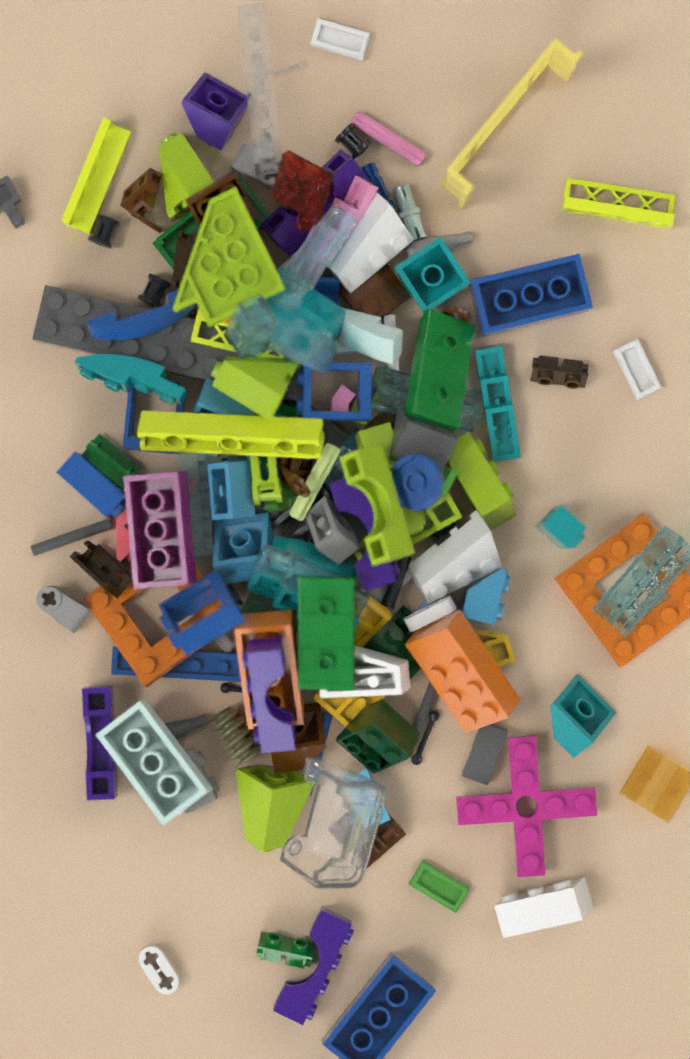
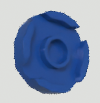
(417, 482)

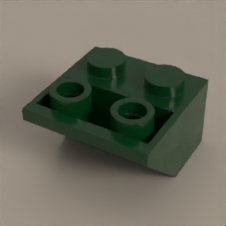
(392, 639)
(379, 737)

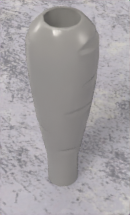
(451, 241)

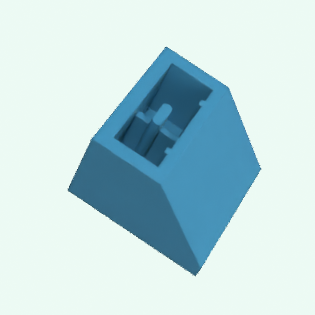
(230, 490)
(483, 598)

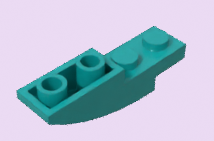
(122, 371)

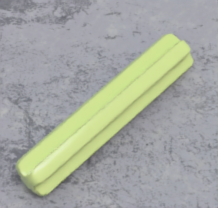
(315, 481)

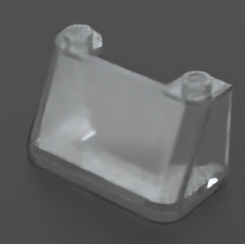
(338, 827)

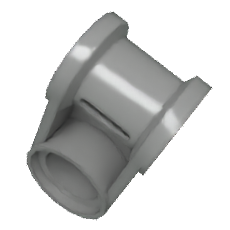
(245, 166)
(66, 611)

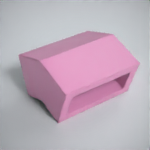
(342, 399)

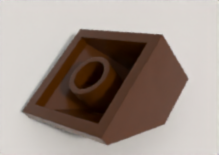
(378, 294)
(309, 742)

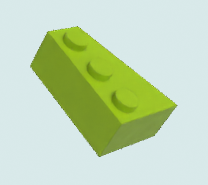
(481, 481)

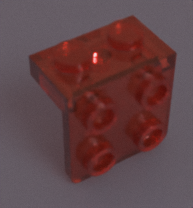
(302, 188)

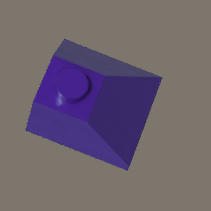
(214, 110)

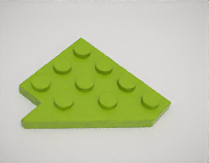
(227, 262)

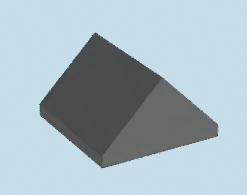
(420, 437)

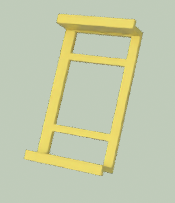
(559, 60)

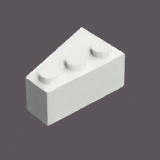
(371, 245)
(457, 561)
(375, 675)
(544, 907)

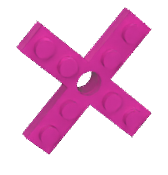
(527, 828)

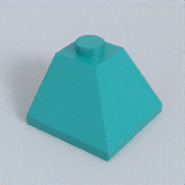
(579, 716)

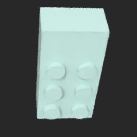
(154, 761)

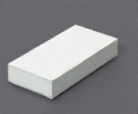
(340, 39)
(637, 369)

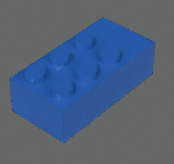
(530, 295)
(379, 1012)

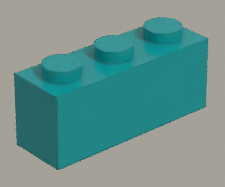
(562, 528)

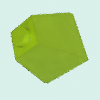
(181, 173)
(255, 381)
(270, 804)

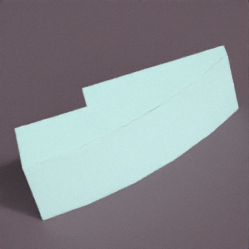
(370, 337)

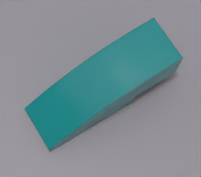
(311, 553)

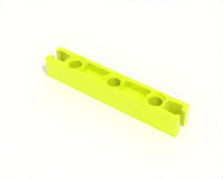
(231, 434)

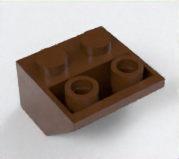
(199, 201)

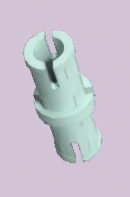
(409, 212)

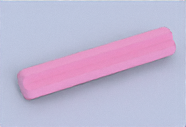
(388, 138)

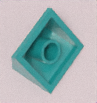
(432, 275)

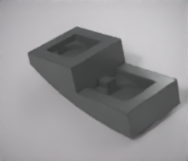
(484, 753)

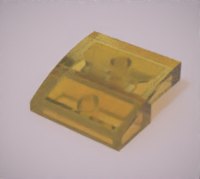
(657, 784)

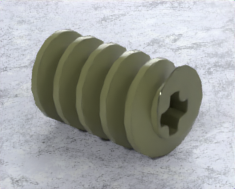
(235, 734)

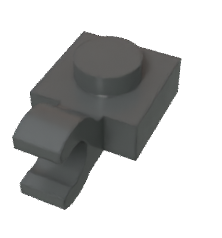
(8, 199)

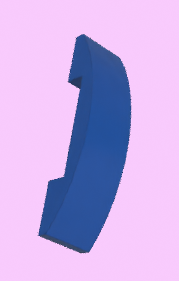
(139, 325)

